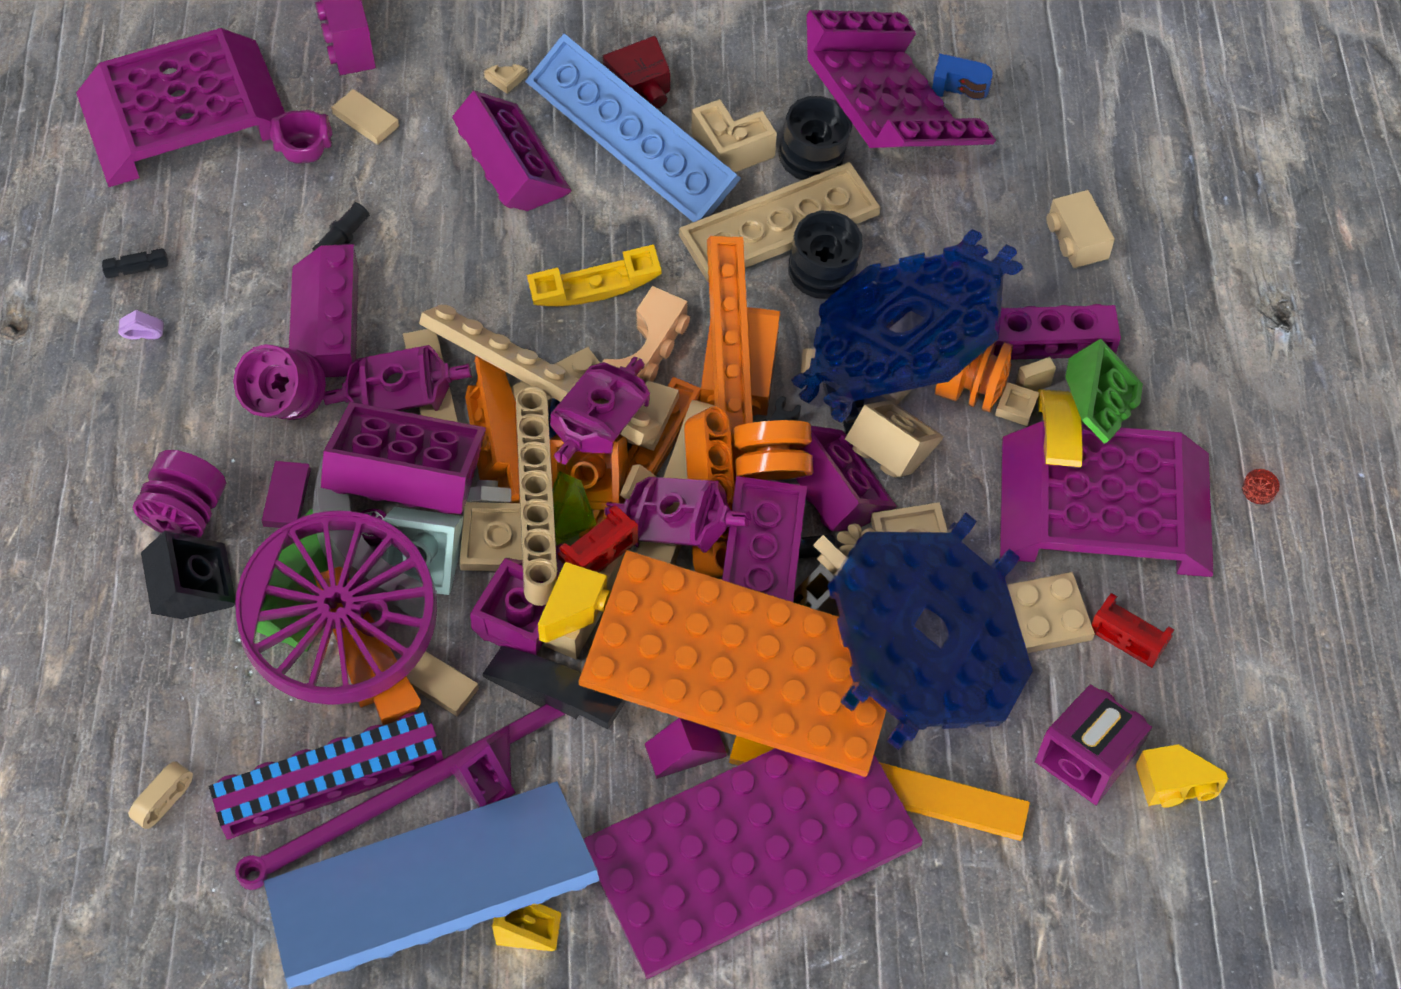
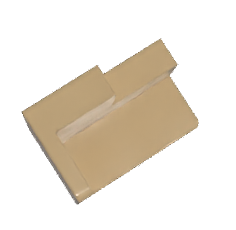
(733, 142)

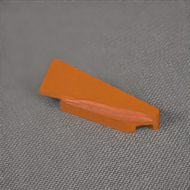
(494, 407)
(396, 700)

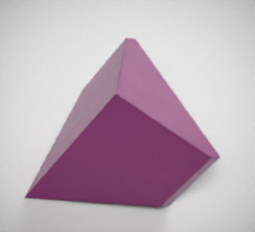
(487, 770)

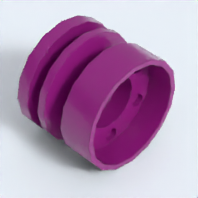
(279, 382)
(179, 493)

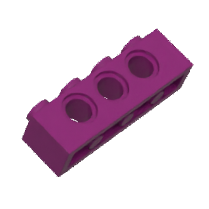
(1070, 328)

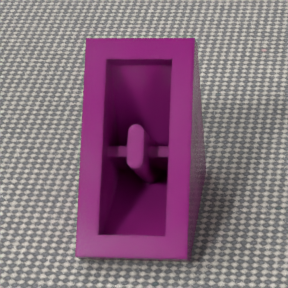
(683, 746)

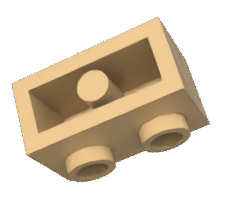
(1080, 229)

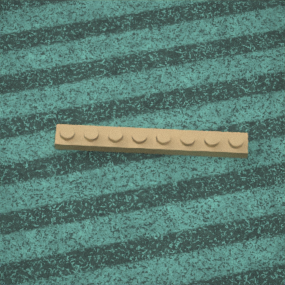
(521, 363)

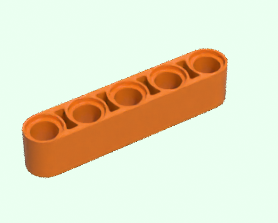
(711, 459)

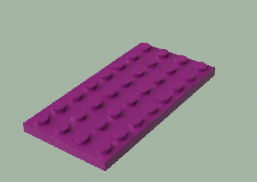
(744, 852)

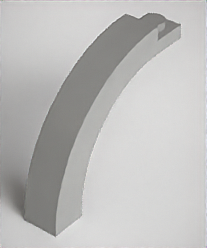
(328, 500)

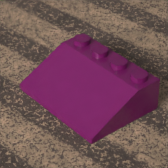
(402, 458)

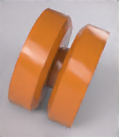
(773, 450)

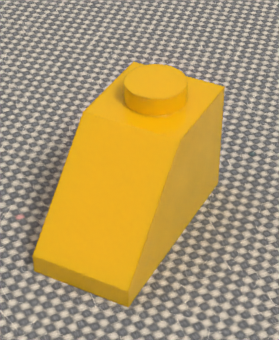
(573, 602)

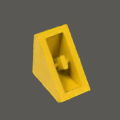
(528, 928)

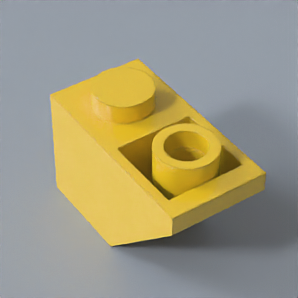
(1177, 774)

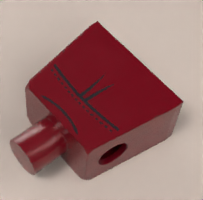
(642, 69)

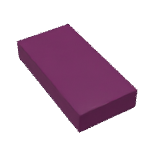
(286, 493)

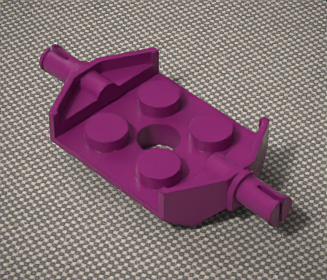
(422, 382)
(595, 426)
(696, 522)

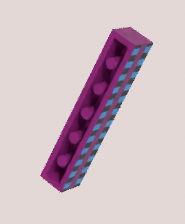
(325, 774)

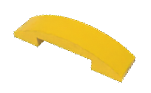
(597, 282)
(1062, 428)

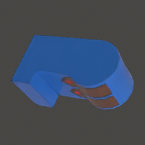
(962, 77)

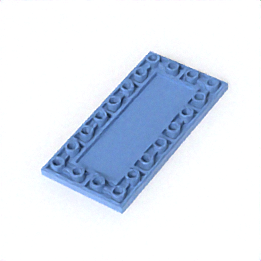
(427, 884)

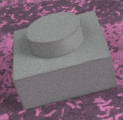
(489, 492)

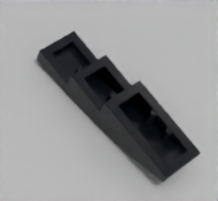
(551, 684)

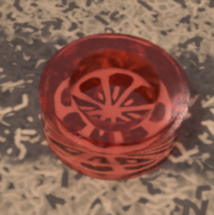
(1260, 486)

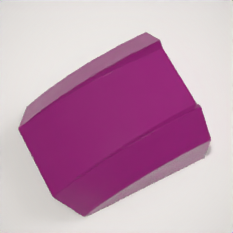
(504, 612)

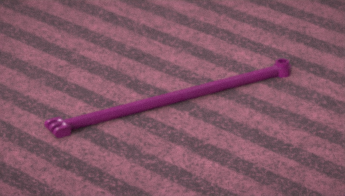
(378, 804)

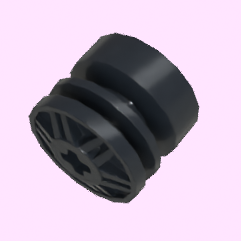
(814, 137)
(824, 253)

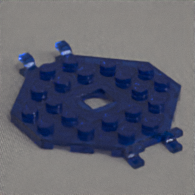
(865, 359)
(881, 597)

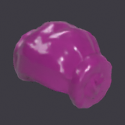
(301, 135)

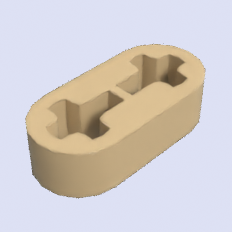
(160, 795)

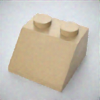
(892, 438)

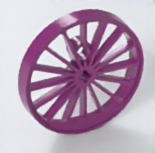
(255, 585)

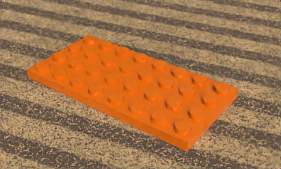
(731, 663)

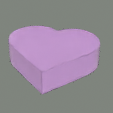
(140, 325)

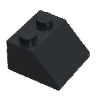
(187, 576)

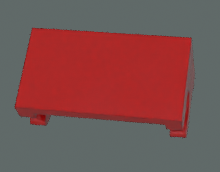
(602, 543)
(1130, 632)

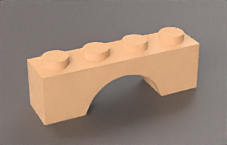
(659, 321)

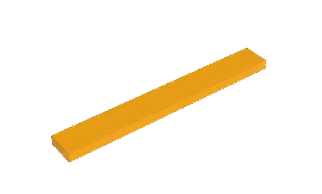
(934, 796)

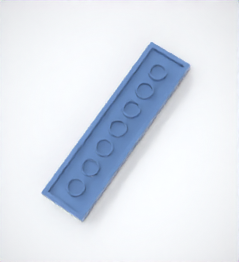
(632, 130)

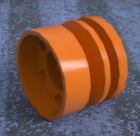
(982, 376)

